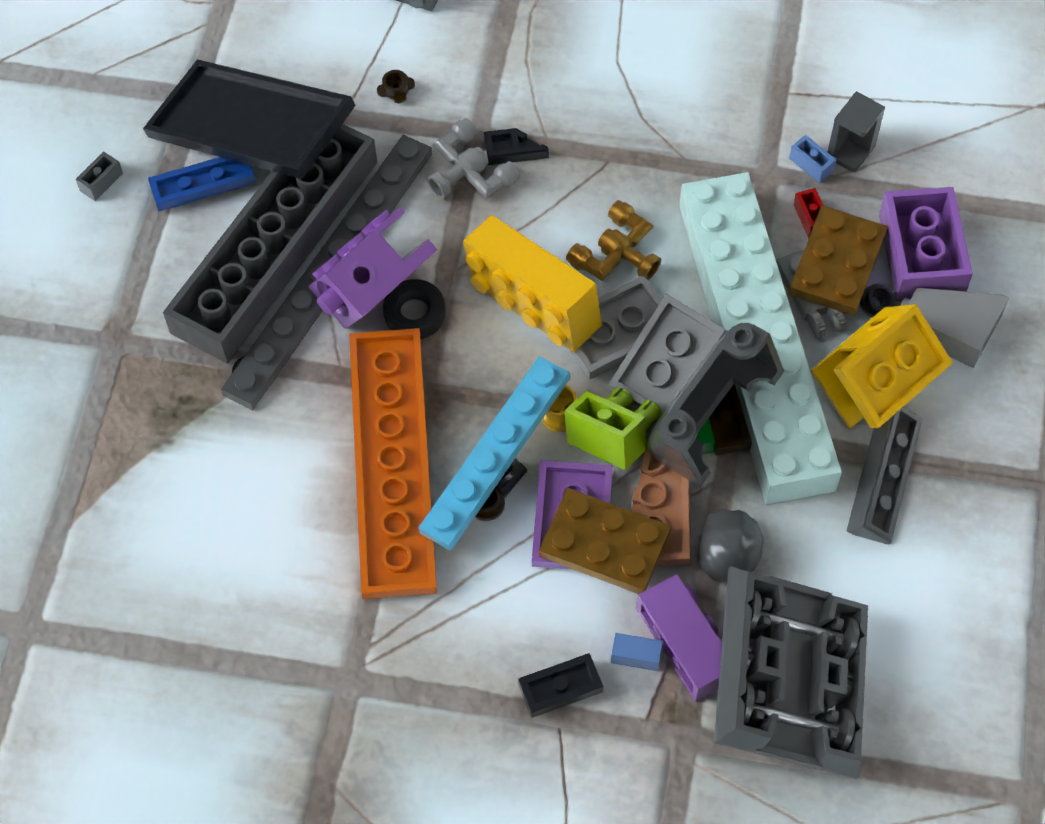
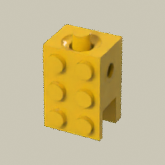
(882, 366)

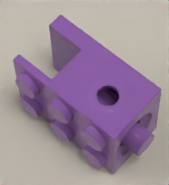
(365, 272)

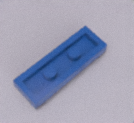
(199, 182)

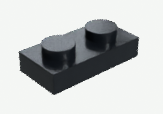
(560, 685)

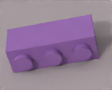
(686, 634)

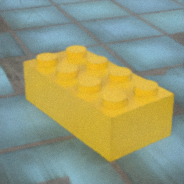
(532, 283)

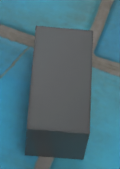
(99, 176)

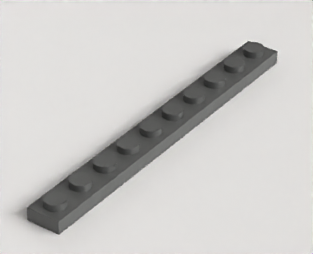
(300, 307)

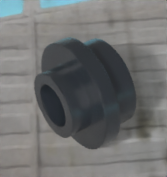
(882, 294)

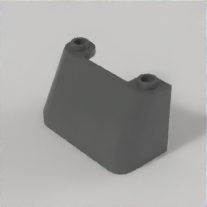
(739, 357)

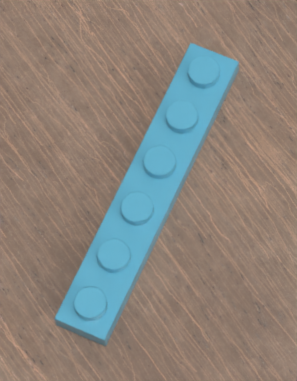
(494, 453)

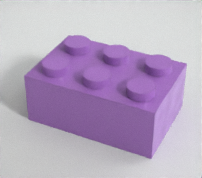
(925, 241)

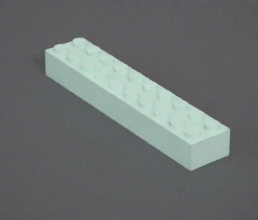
(745, 286)

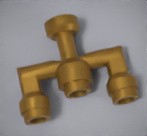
(617, 246)

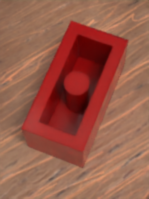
(807, 206)

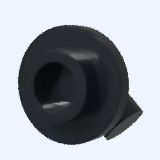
(511, 477)

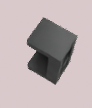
(855, 131)

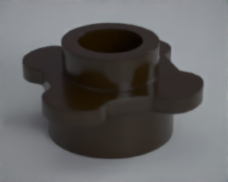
(393, 79)

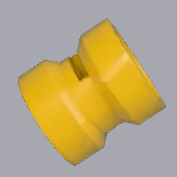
(556, 421)

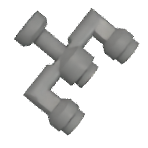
(468, 164)

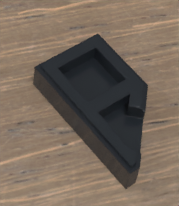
(512, 146)

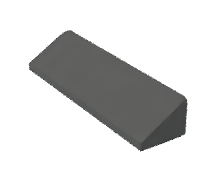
(884, 477)

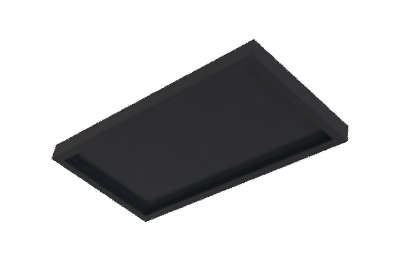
(250, 118)

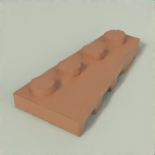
(666, 498)

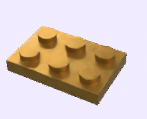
(838, 260)
(605, 541)

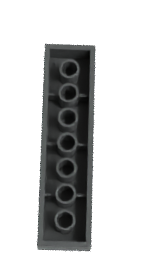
(267, 247)

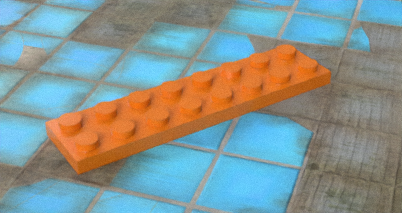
(391, 464)

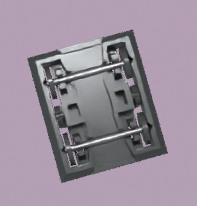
(783, 666)

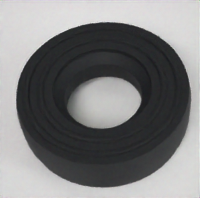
(418, 290)

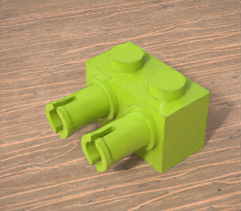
(608, 428)

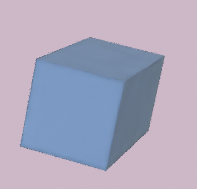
(812, 159)
(636, 652)

